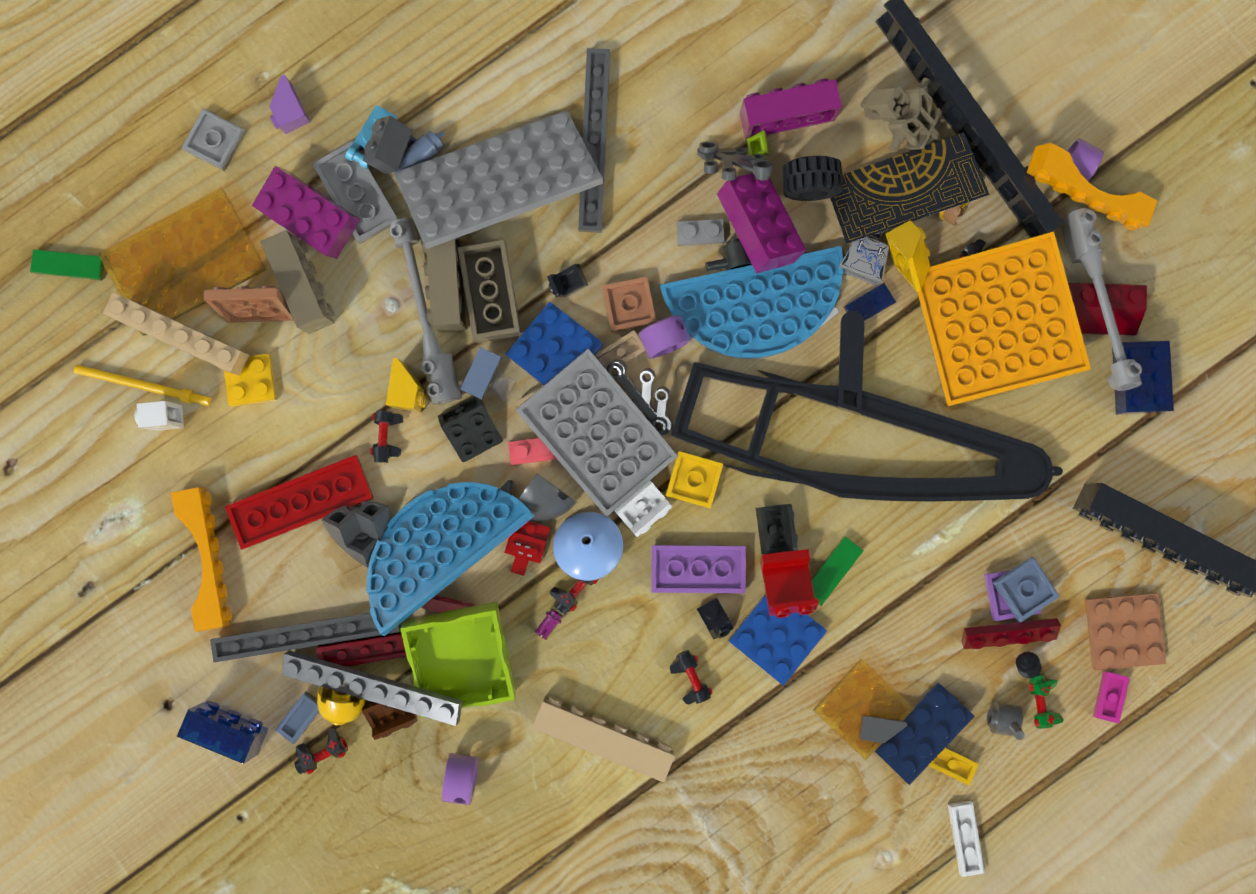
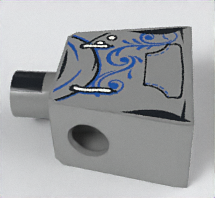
(866, 259)

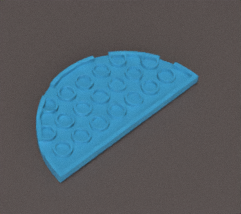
(758, 312)
(436, 543)

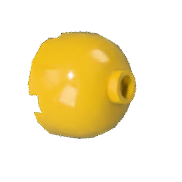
(338, 706)

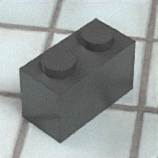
(387, 144)

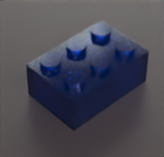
(1156, 390)
(223, 731)

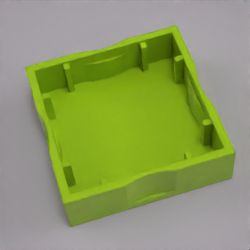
(461, 655)

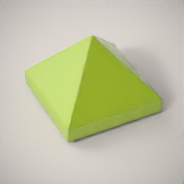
(758, 144)

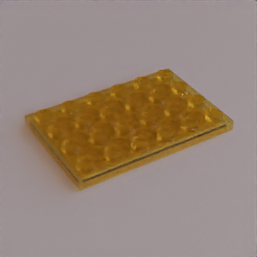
(183, 256)

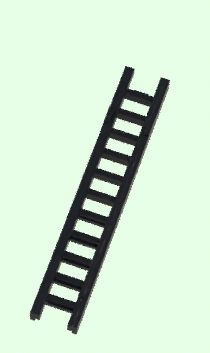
(966, 116)

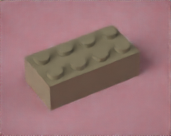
(298, 281)
(445, 287)
(489, 291)

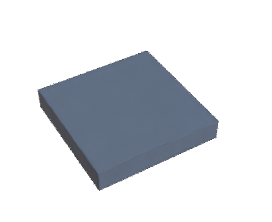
(1026, 589)

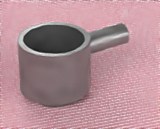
(1006, 720)

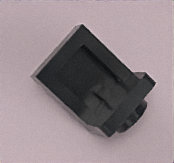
(567, 281)
(715, 619)

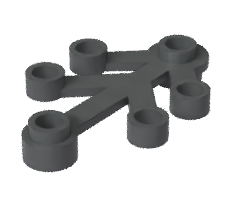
(733, 156)
(643, 399)

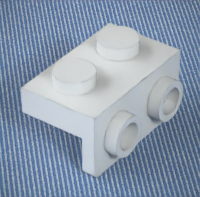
(643, 509)

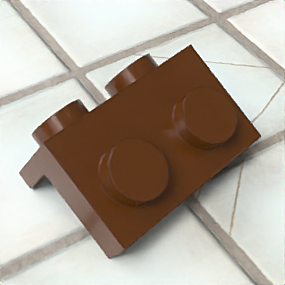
(386, 719)

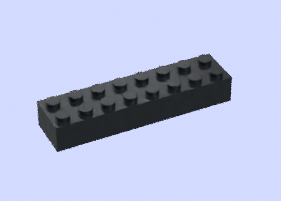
(1168, 537)

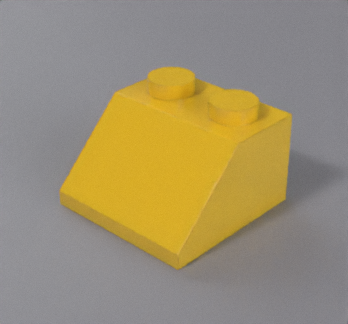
(910, 253)
(405, 389)

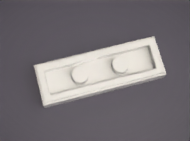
(966, 838)

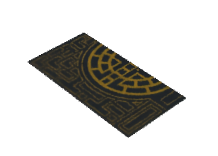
(908, 188)

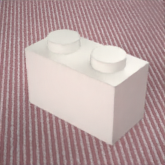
(159, 415)

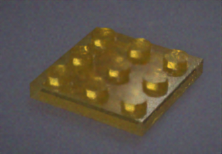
(857, 695)

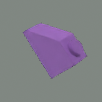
(287, 108)

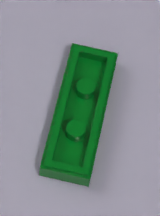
(66, 265)
(834, 569)

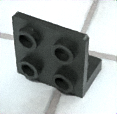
(469, 428)

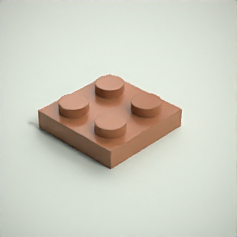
(629, 304)

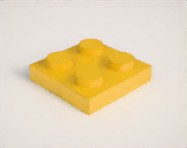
(254, 384)
(694, 479)

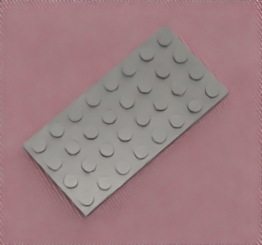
(497, 179)

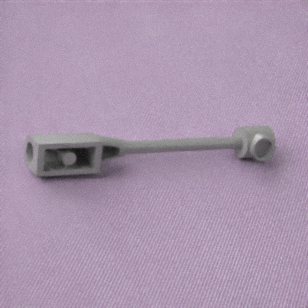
(1085, 247)
(437, 366)

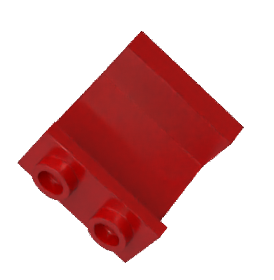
(788, 583)

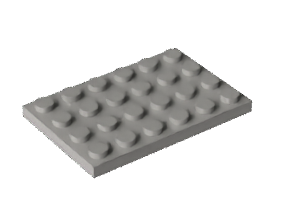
(596, 432)

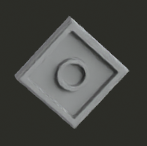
(213, 139)

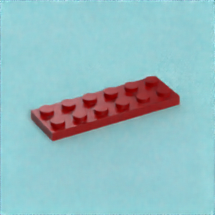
(298, 502)

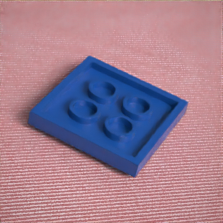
(551, 344)
(775, 642)

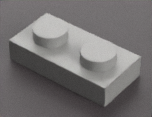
(700, 232)

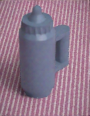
(422, 150)

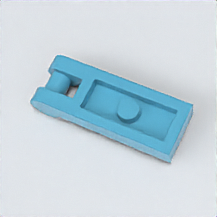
(365, 135)

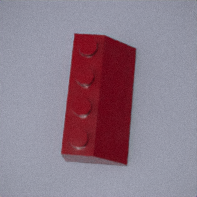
(1126, 301)

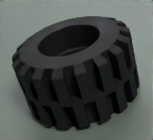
(812, 178)

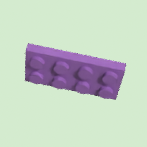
(698, 569)

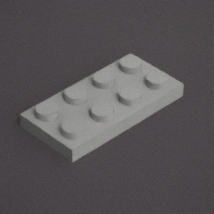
(356, 192)

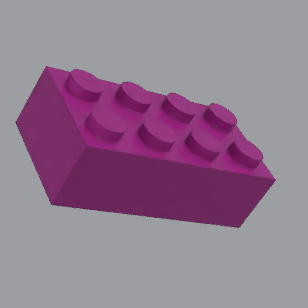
(790, 108)
(306, 212)
(761, 222)

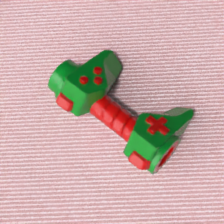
(1040, 688)

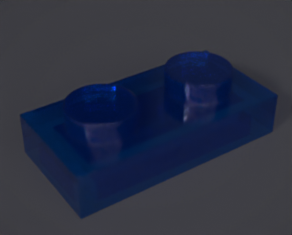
(872, 302)

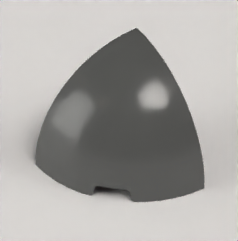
(545, 500)
(358, 528)

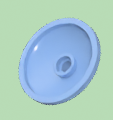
(589, 560)

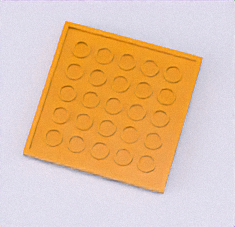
(1002, 320)

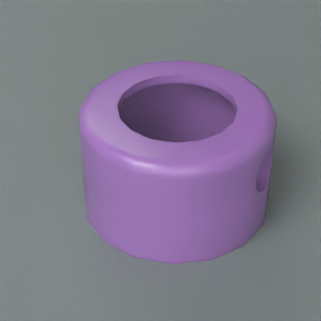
(1085, 157)
(664, 336)
(460, 779)

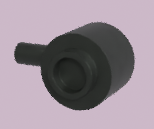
(733, 255)

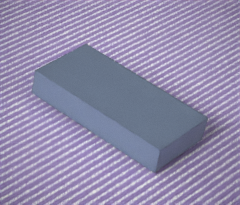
(481, 373)
(298, 718)

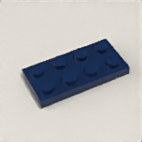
(928, 732)

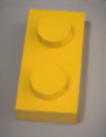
(955, 766)

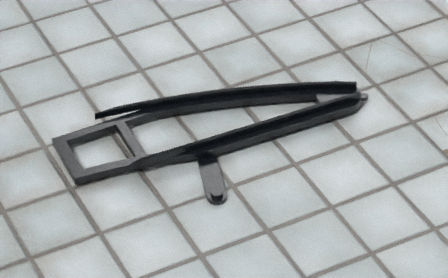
(1020, 467)

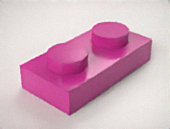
(1111, 697)

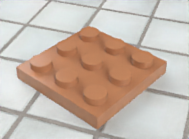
(249, 304)
(1125, 631)

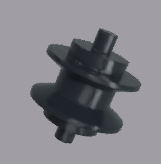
(1028, 665)

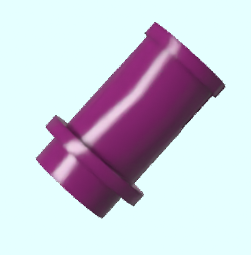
(549, 623)

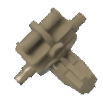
(907, 113)

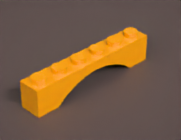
(1056, 167)
(193, 510)

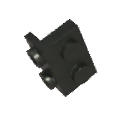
(776, 529)

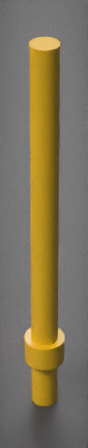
(185, 395)

